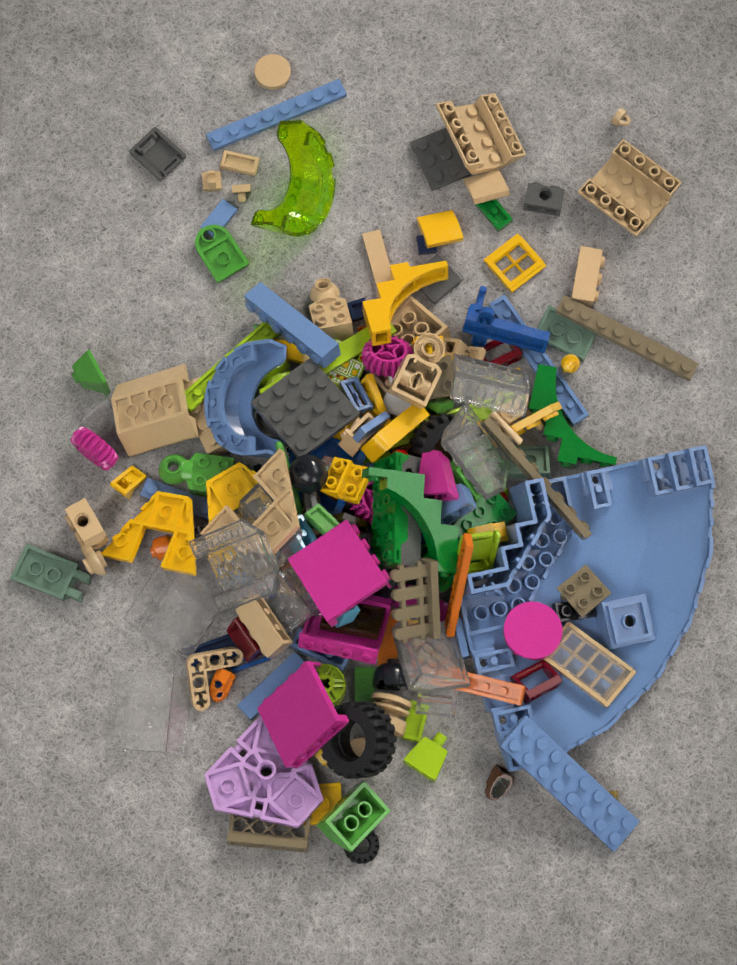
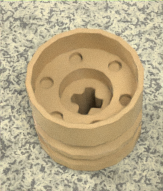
(395, 707)

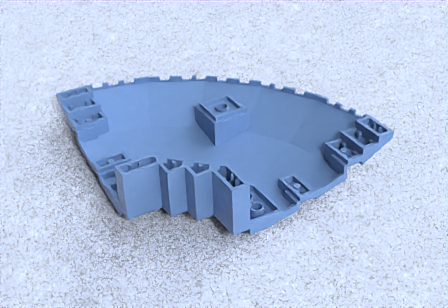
(644, 546)

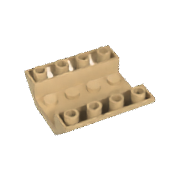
(482, 134)
(630, 188)
(153, 411)

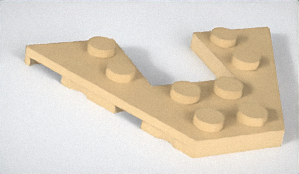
(280, 519)

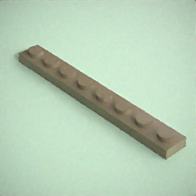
(626, 338)
(530, 470)

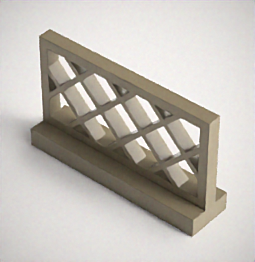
(267, 841)

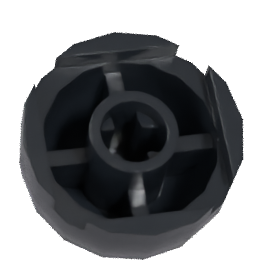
(308, 473)
(389, 676)

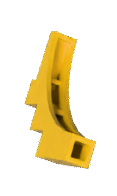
(390, 294)

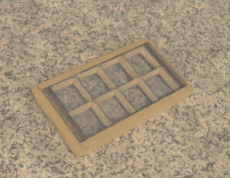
(590, 665)

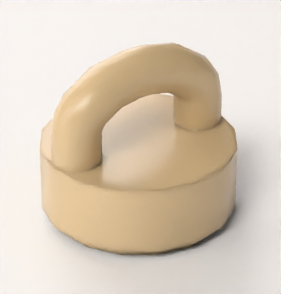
(619, 116)

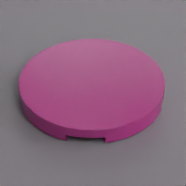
(532, 630)

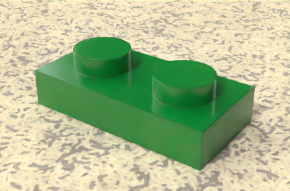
(495, 214)

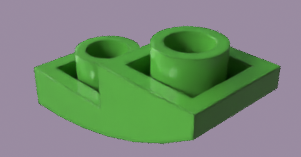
(439, 405)

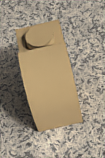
(458, 347)

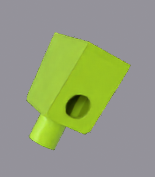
(428, 756)

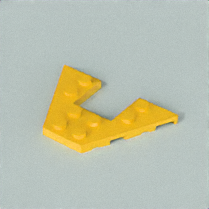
(228, 488)
(162, 513)

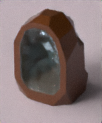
(498, 783)

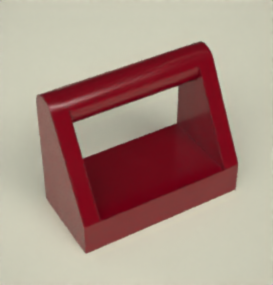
(506, 359)
(243, 640)
(542, 689)

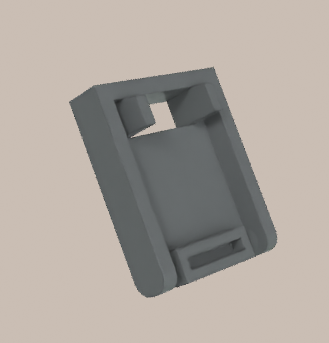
(160, 157)

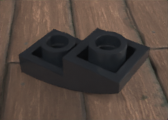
(568, 613)

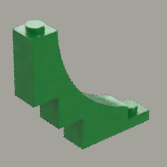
(409, 492)

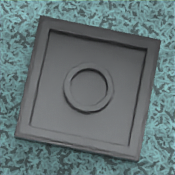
(438, 290)

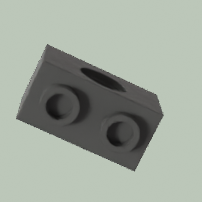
(536, 204)

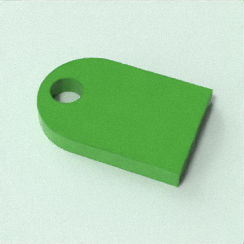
(220, 254)

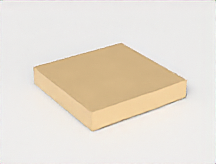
(486, 186)

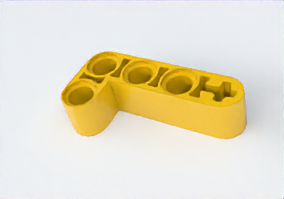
(393, 432)

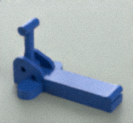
(483, 327)

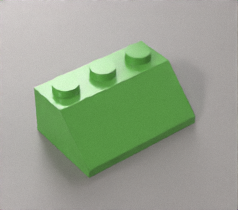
(353, 817)

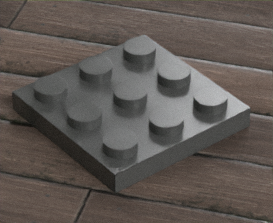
(439, 159)

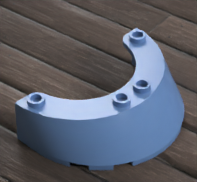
(230, 396)

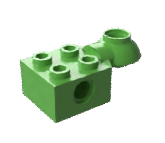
(193, 471)

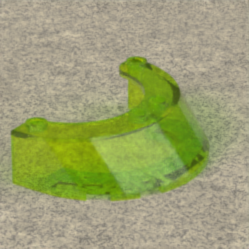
(310, 183)

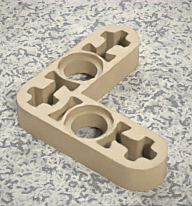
(204, 665)

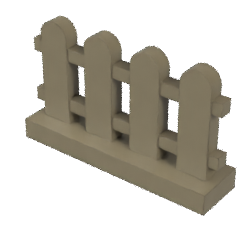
(427, 597)

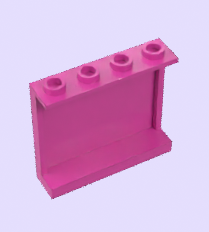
(339, 571)
(345, 645)
(301, 716)

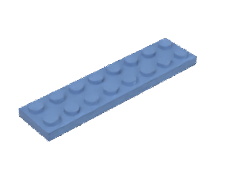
(568, 783)

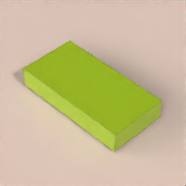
(414, 725)

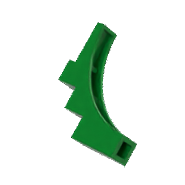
(558, 429)

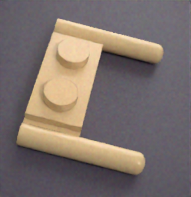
(505, 420)

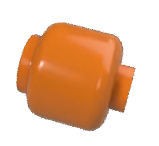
(160, 546)

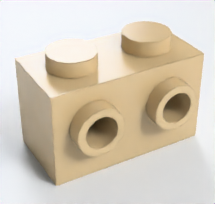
(348, 443)

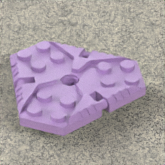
(237, 782)

